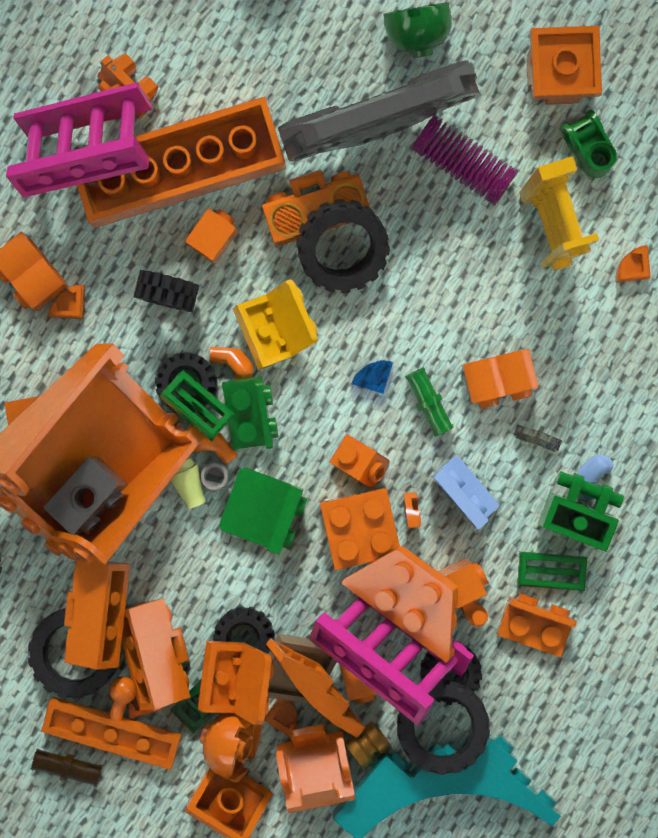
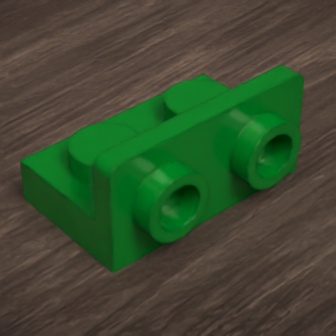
(251, 422)

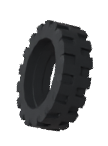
(356, 275)
(48, 676)
(469, 752)

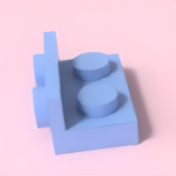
(466, 491)

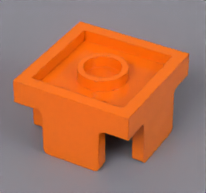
(564, 64)
(314, 769)

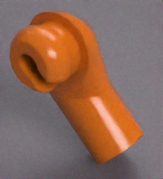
(219, 446)

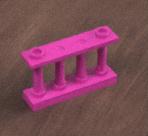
(87, 163)
(374, 671)

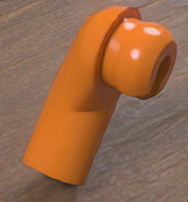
(235, 359)

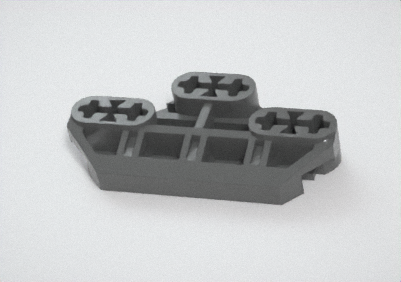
(379, 115)

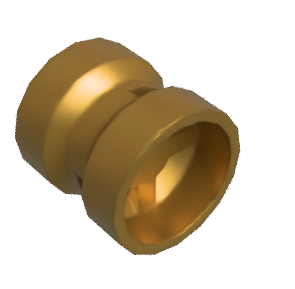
(366, 746)

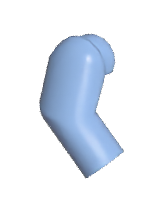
(593, 470)

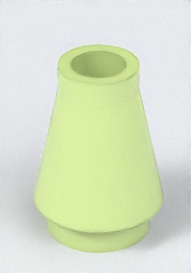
(188, 484)

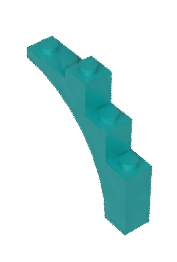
(392, 786)

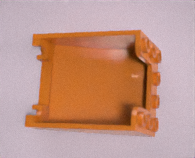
(97, 414)

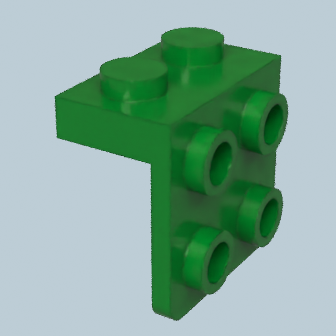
(262, 510)

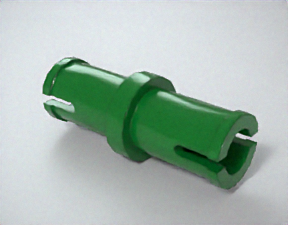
(429, 401)

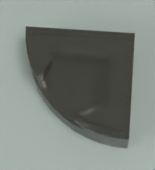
(537, 437)

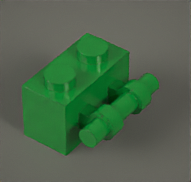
(577, 520)

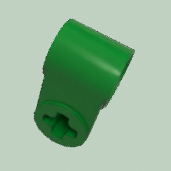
(587, 138)

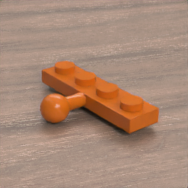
(112, 730)

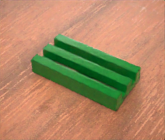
(190, 416)
(580, 573)

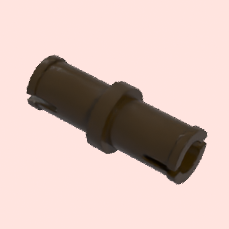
(66, 767)

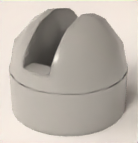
(216, 471)

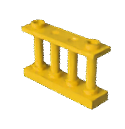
(550, 193)

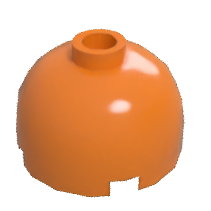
(229, 744)

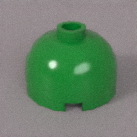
(419, 28)

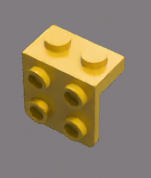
(276, 325)

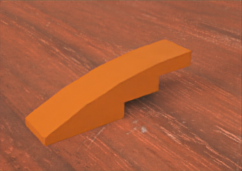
(316, 687)

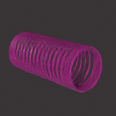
(496, 186)

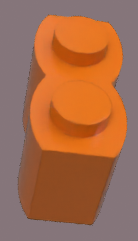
(29, 273)
(500, 377)

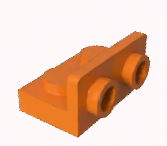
(536, 625)

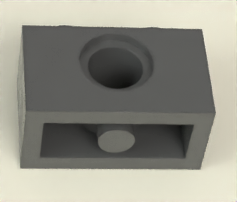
(68, 504)

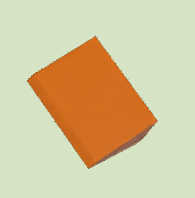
(228, 806)

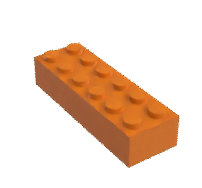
(189, 163)

